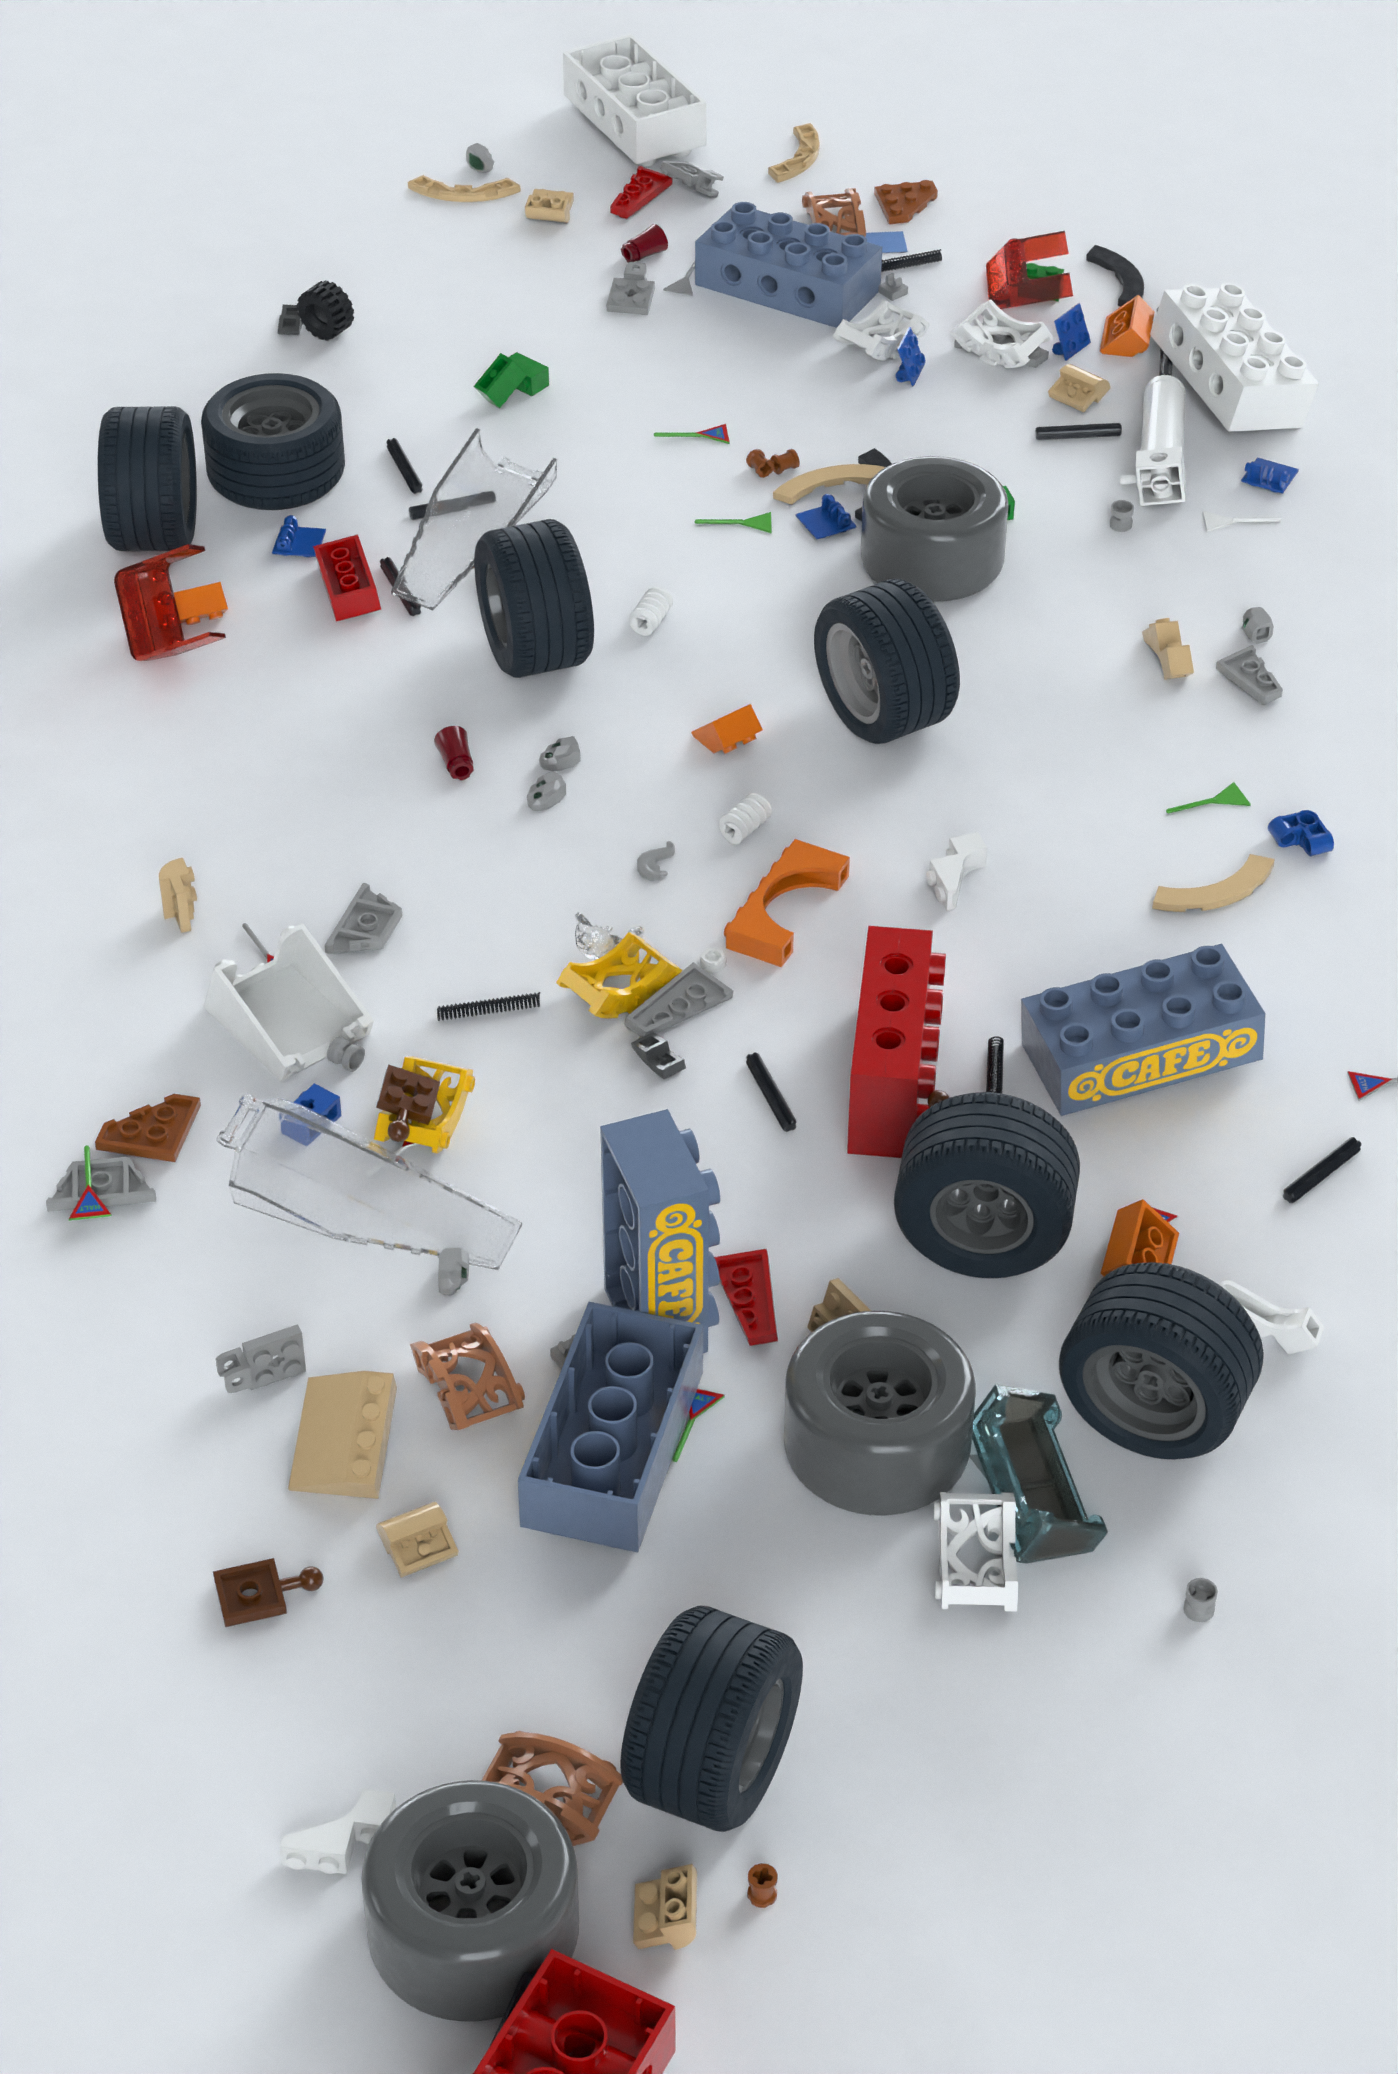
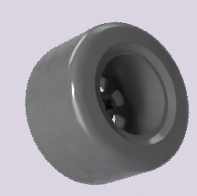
(935, 526)
(881, 1367)
(473, 1847)

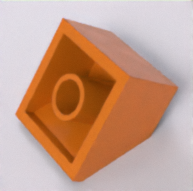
(729, 730)

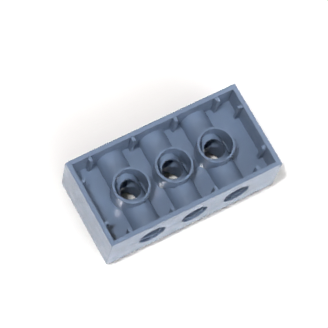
(788, 264)

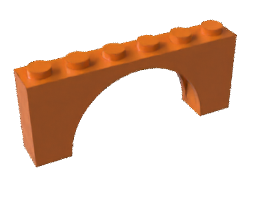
(799, 867)

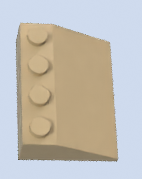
(344, 1434)

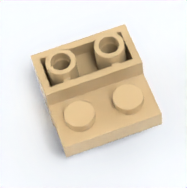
(549, 205)
(1078, 387)
(178, 893)
(837, 1302)
(417, 1539)
(666, 1909)

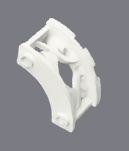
(879, 322)
(995, 322)
(1001, 1520)

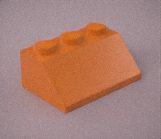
(1128, 329)
(201, 603)
(1139, 1237)

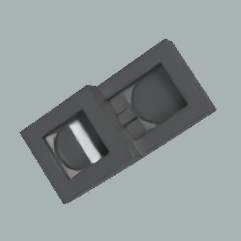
(289, 320)
(657, 1056)

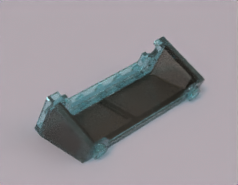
(1025, 1458)

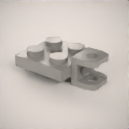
(692, 175)
(632, 284)
(256, 1362)

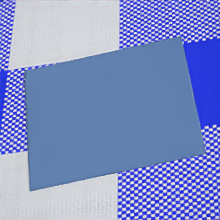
(888, 240)

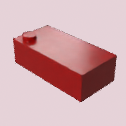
(347, 578)

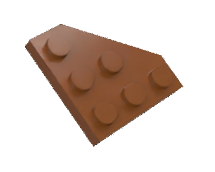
(903, 200)
(151, 1131)

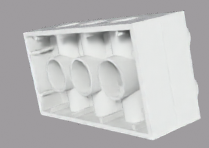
(635, 99)
(1234, 358)

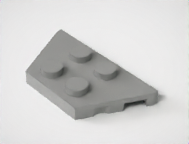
(365, 923)
(111, 1179)

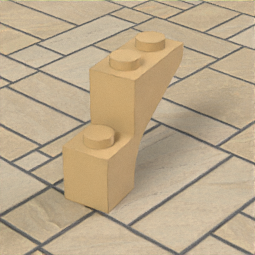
(1166, 642)

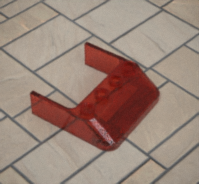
(1008, 275)
(151, 608)

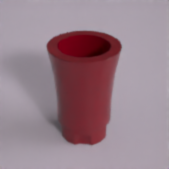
(645, 244)
(454, 749)

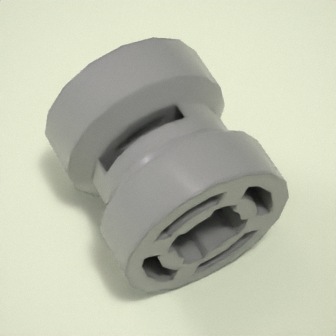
(1120, 519)
(348, 1055)
(1200, 1599)

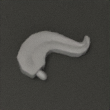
(648, 860)

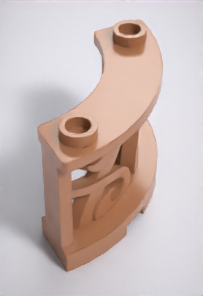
(848, 201)
(457, 1404)
(537, 1750)

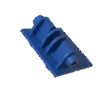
(1071, 333)
(911, 357)
(1269, 475)
(827, 519)
(297, 540)

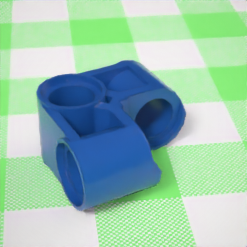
(1304, 830)

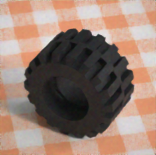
(325, 310)

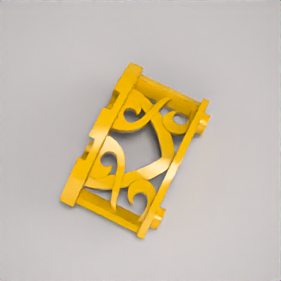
(609, 1002)
(440, 1129)

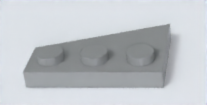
(1250, 675)

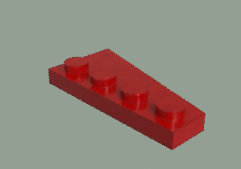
(642, 189)
(750, 1293)

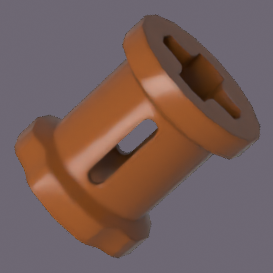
(757, 460)
(785, 461)
(762, 1884)

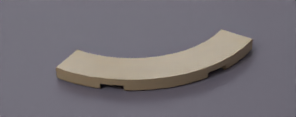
(804, 156)
(463, 193)
(828, 476)
(1216, 895)

